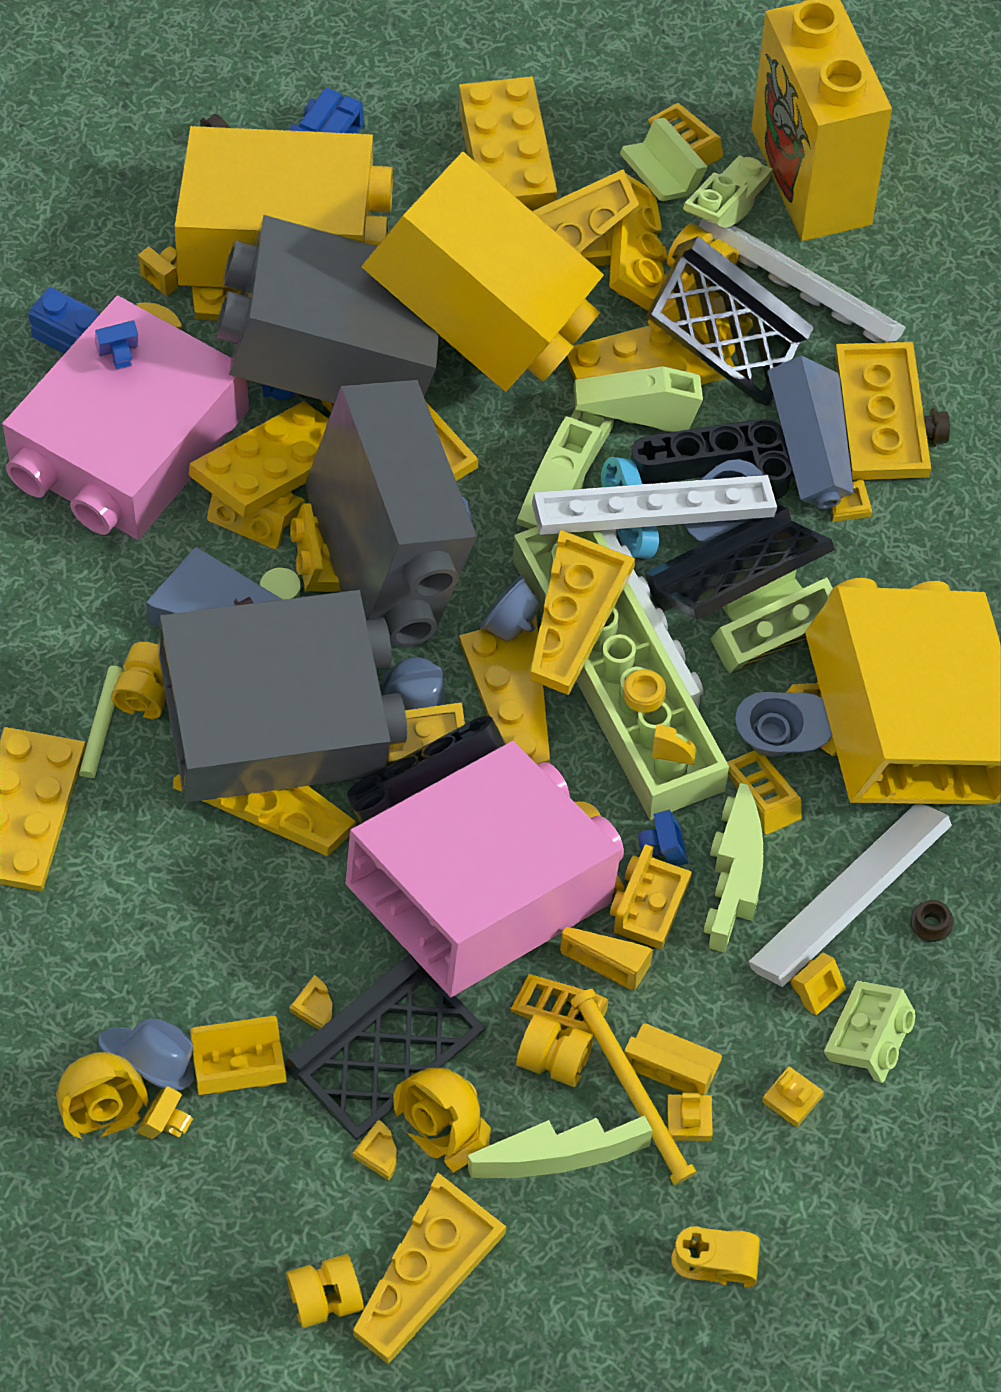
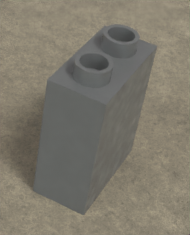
(316, 316)
(390, 507)
(277, 695)

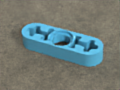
(640, 540)

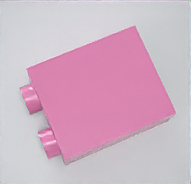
(127, 434)
(483, 866)

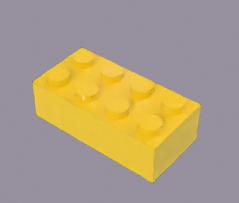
(508, 137)

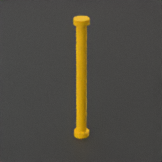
(633, 1086)

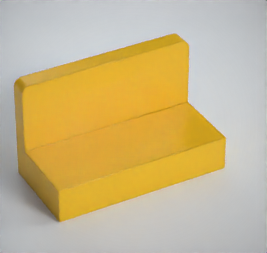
(672, 1060)

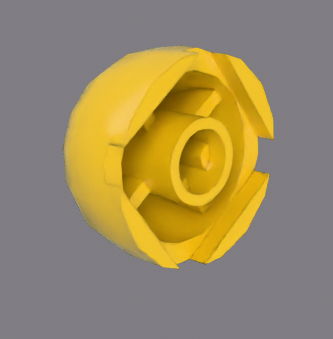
(98, 1090)
(432, 1102)

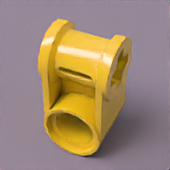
(721, 1255)

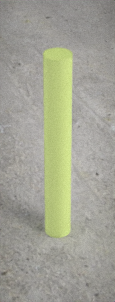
(100, 725)

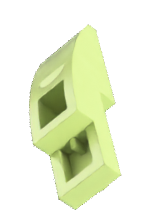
(729, 195)
(567, 458)
(740, 864)

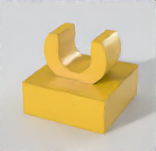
(159, 269)
(818, 983)
(792, 1096)
(163, 1116)
(690, 1117)

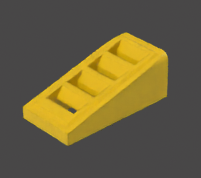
(709, 143)
(773, 812)
(611, 957)
(560, 990)

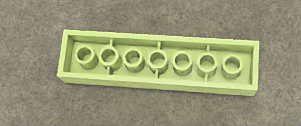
(624, 647)

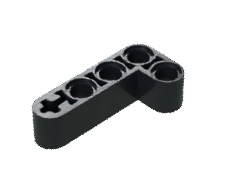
(705, 447)
(424, 767)

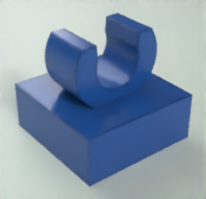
(117, 341)
(666, 839)

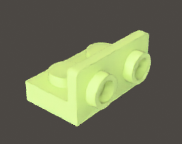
(871, 1029)

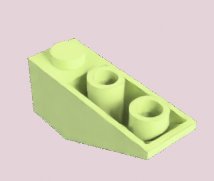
(648, 397)

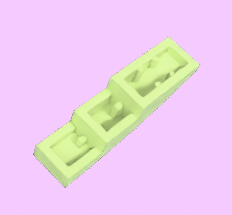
(543, 1152)

